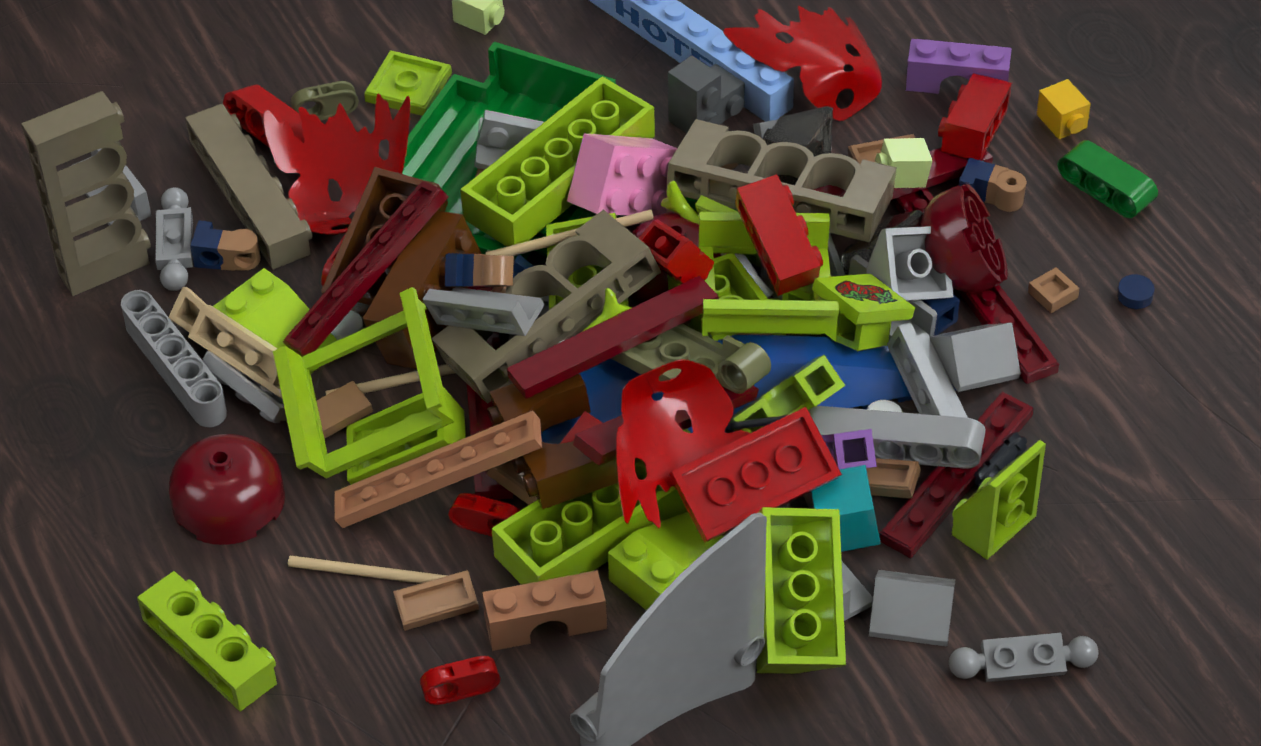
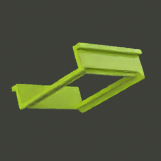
(727, 234)
(302, 407)

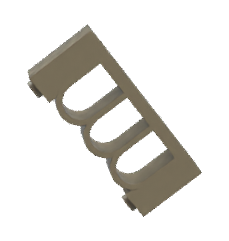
(64, 136)
(710, 146)
(599, 242)

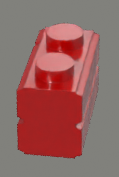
(676, 253)

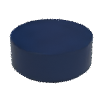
(1135, 291)

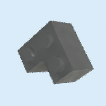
(702, 94)

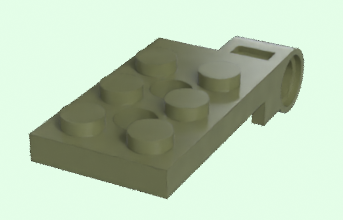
(733, 362)

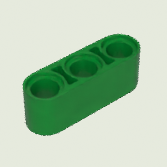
(1107, 179)

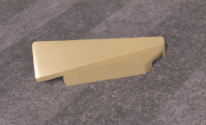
(226, 339)

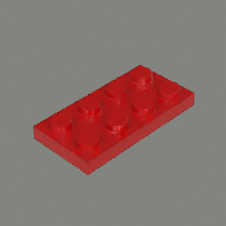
(755, 473)

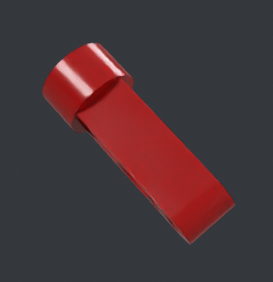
(249, 108)

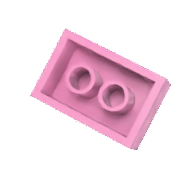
(620, 174)

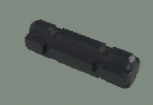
(1012, 447)

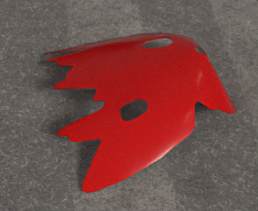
(819, 52)
(339, 154)
(656, 437)

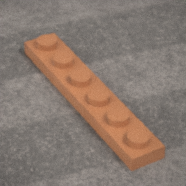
(438, 469)

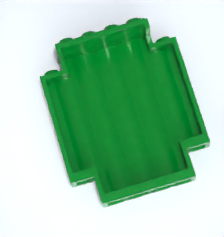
(445, 137)

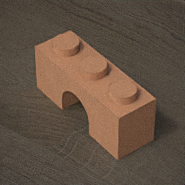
(518, 609)

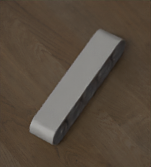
(174, 358)
(909, 436)

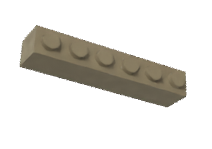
(249, 186)

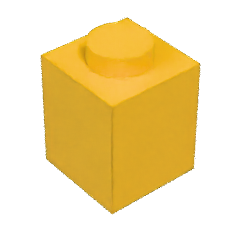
(1063, 109)

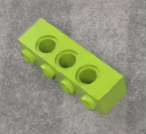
(208, 640)

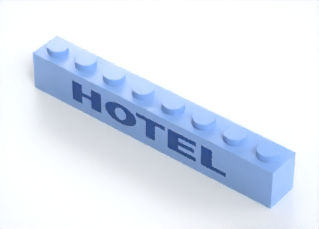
(685, 33)

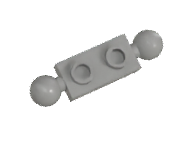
(174, 239)
(1023, 657)

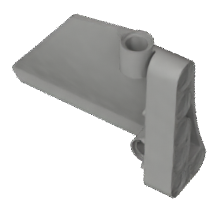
(687, 645)

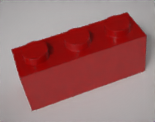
(975, 116)
(778, 234)

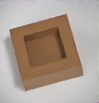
(1053, 290)

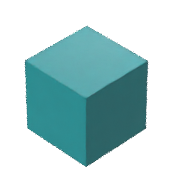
(854, 500)

